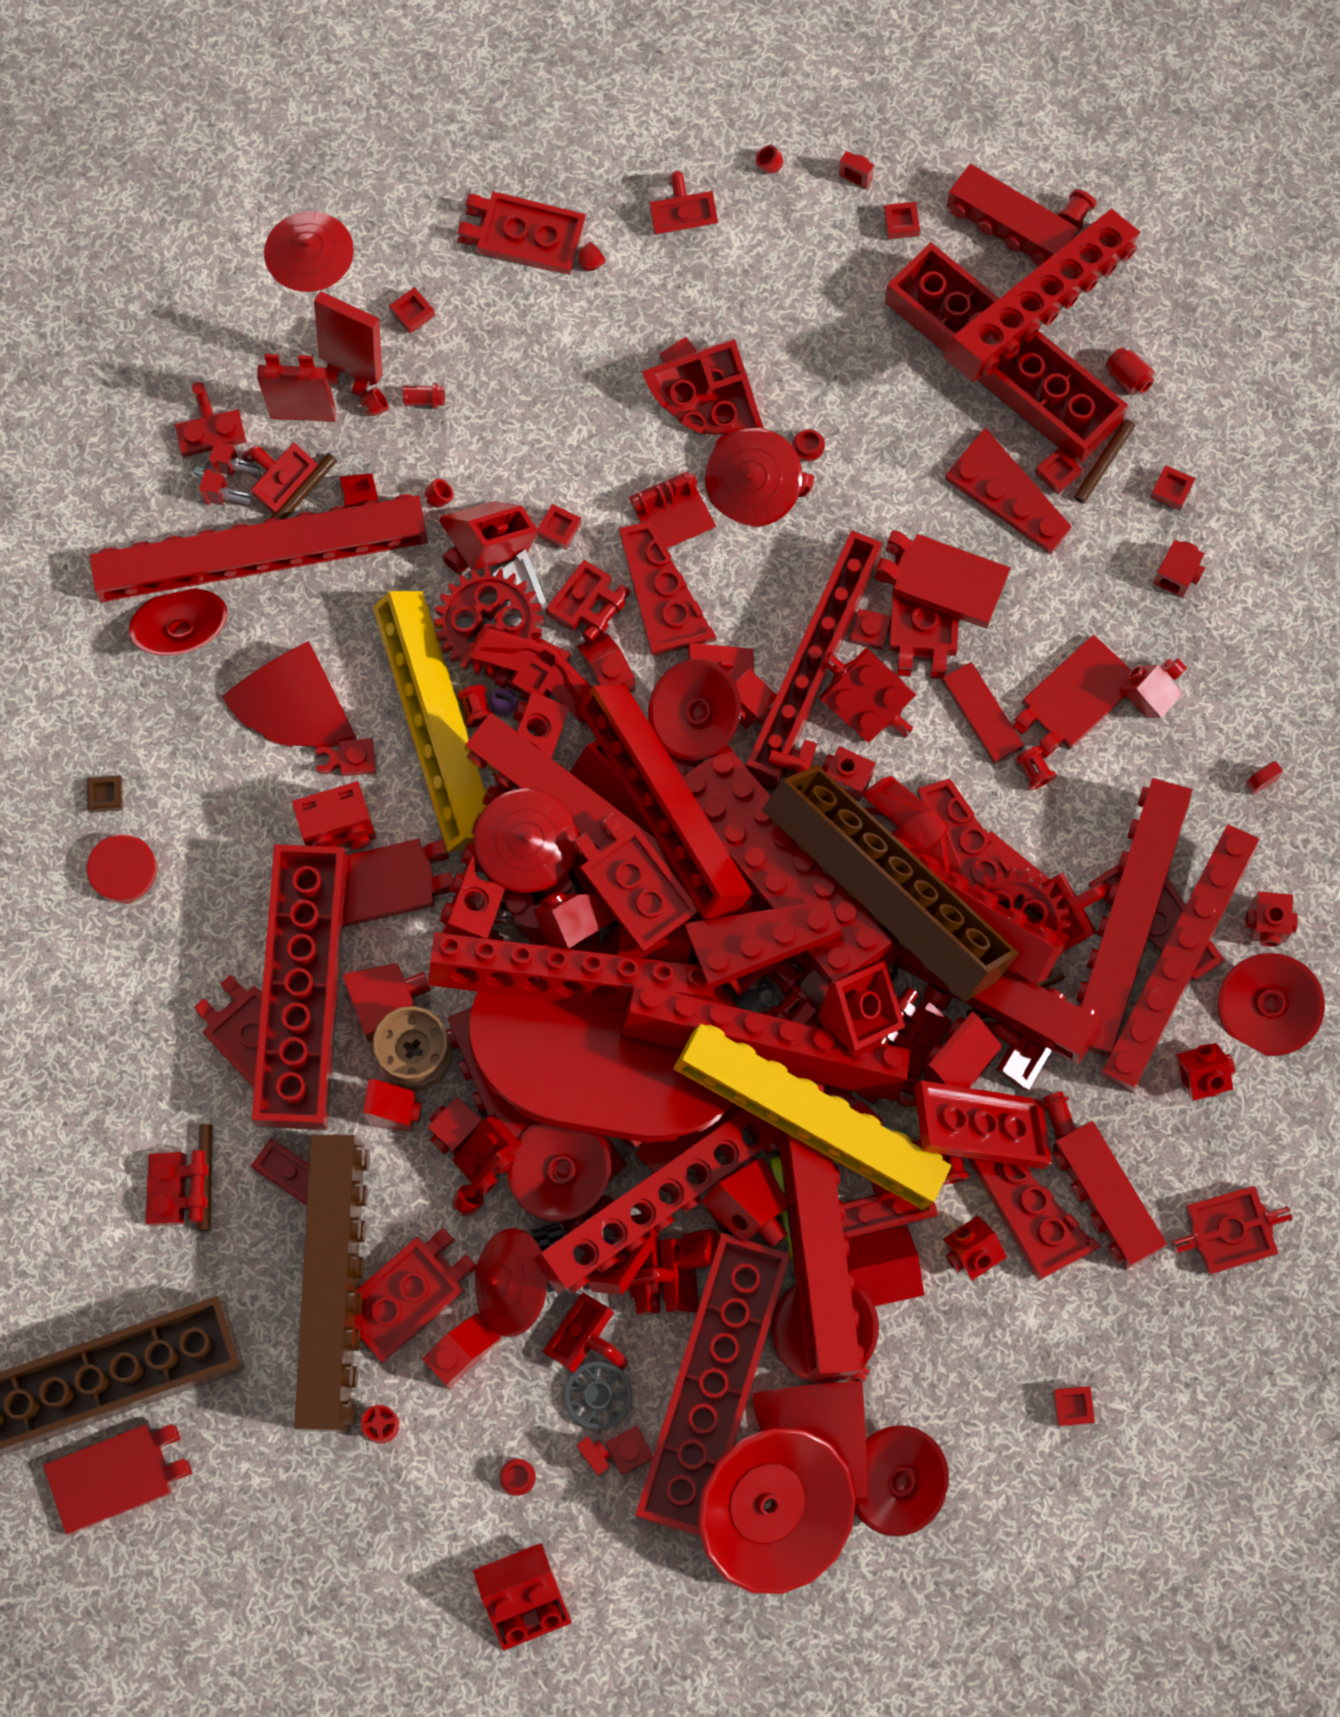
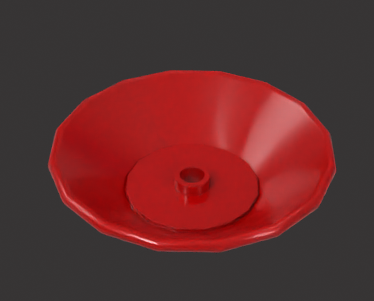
(802, 1528)

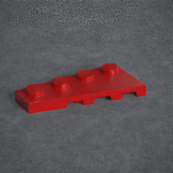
(1004, 489)
(662, 595)
(970, 840)
(1166, 917)
(753, 940)
(1036, 1221)

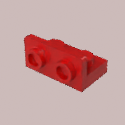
(487, 1155)

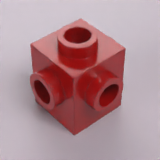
(1271, 918)
(1205, 1071)
(973, 1248)

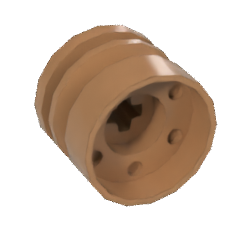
(407, 1030)

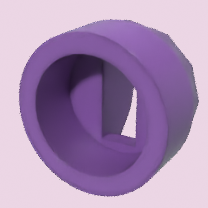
(501, 706)

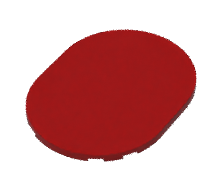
(580, 1073)

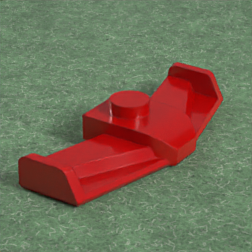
(535, 667)
(917, 822)

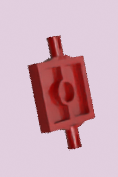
(867, 695)
(1231, 1230)

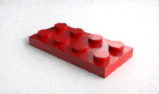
(982, 1125)

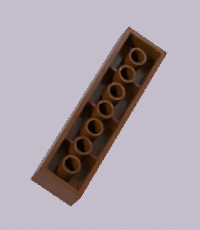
(890, 882)
(330, 1284)
(116, 1373)

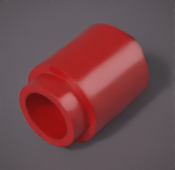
(1130, 371)

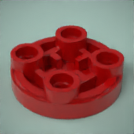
(121, 868)

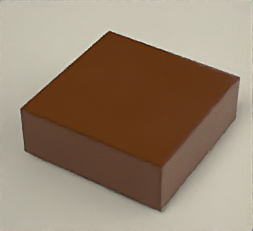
(105, 794)

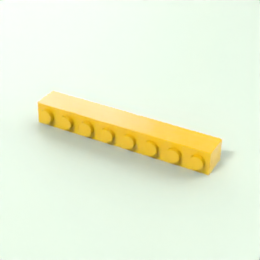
(431, 714)
(812, 1116)

